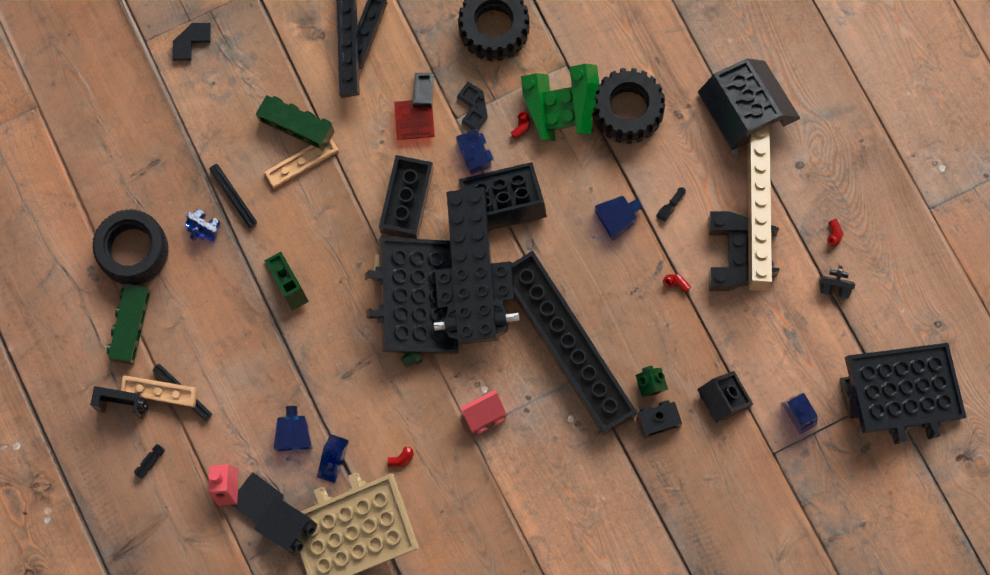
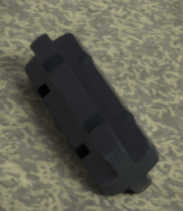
(149, 461)

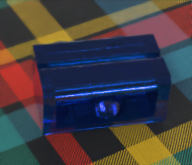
(473, 151)

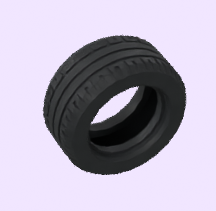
(121, 222)

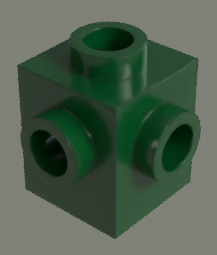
(651, 381)

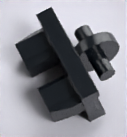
(828, 282)

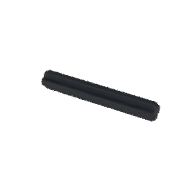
(233, 195)
(165, 376)

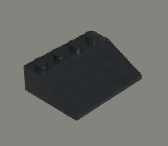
(511, 195)

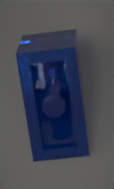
(332, 458)

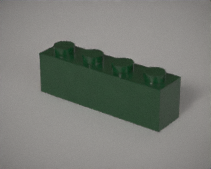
(295, 122)
(129, 324)

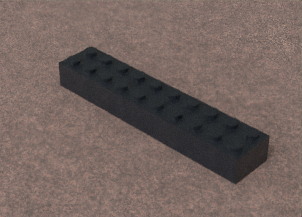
(570, 345)

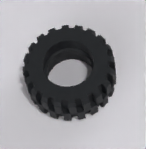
(493, 46)
(629, 82)

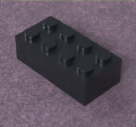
(406, 197)

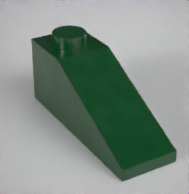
(286, 281)

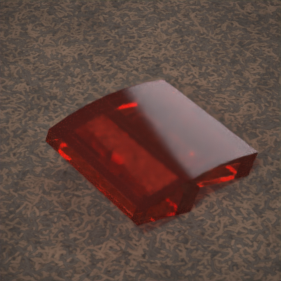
(413, 122)

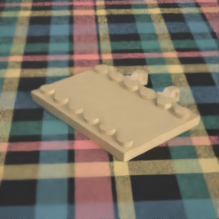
(357, 528)

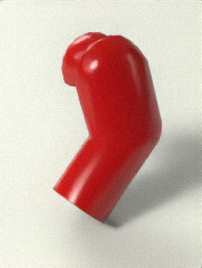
(836, 234)
(403, 459)

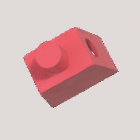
(223, 480)

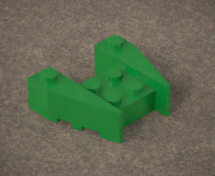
(563, 106)

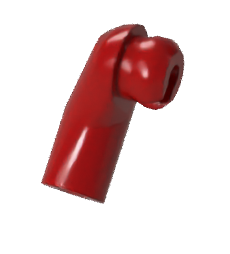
(523, 125)
(676, 280)

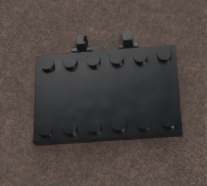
(411, 295)
(905, 390)

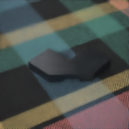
(192, 34)
(475, 99)

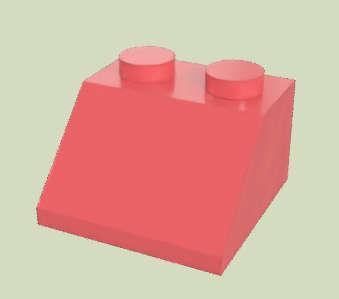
(484, 412)

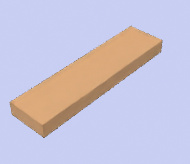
(299, 164)
(160, 390)

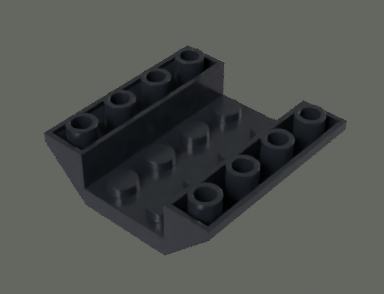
(746, 100)

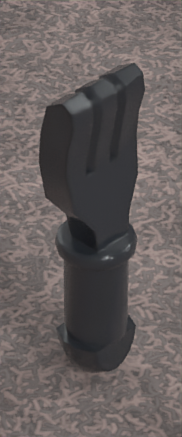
(666, 210)

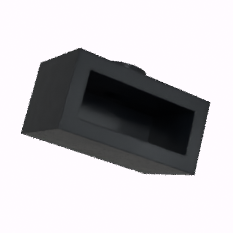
(659, 418)

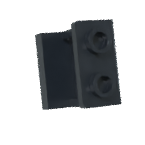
(103, 395)
(286, 526)

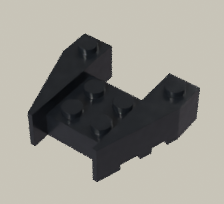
(736, 228)

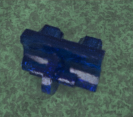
(200, 228)

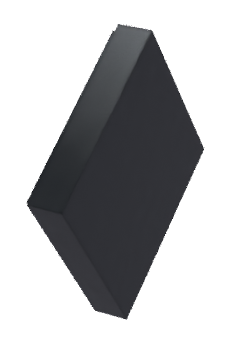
(255, 497)

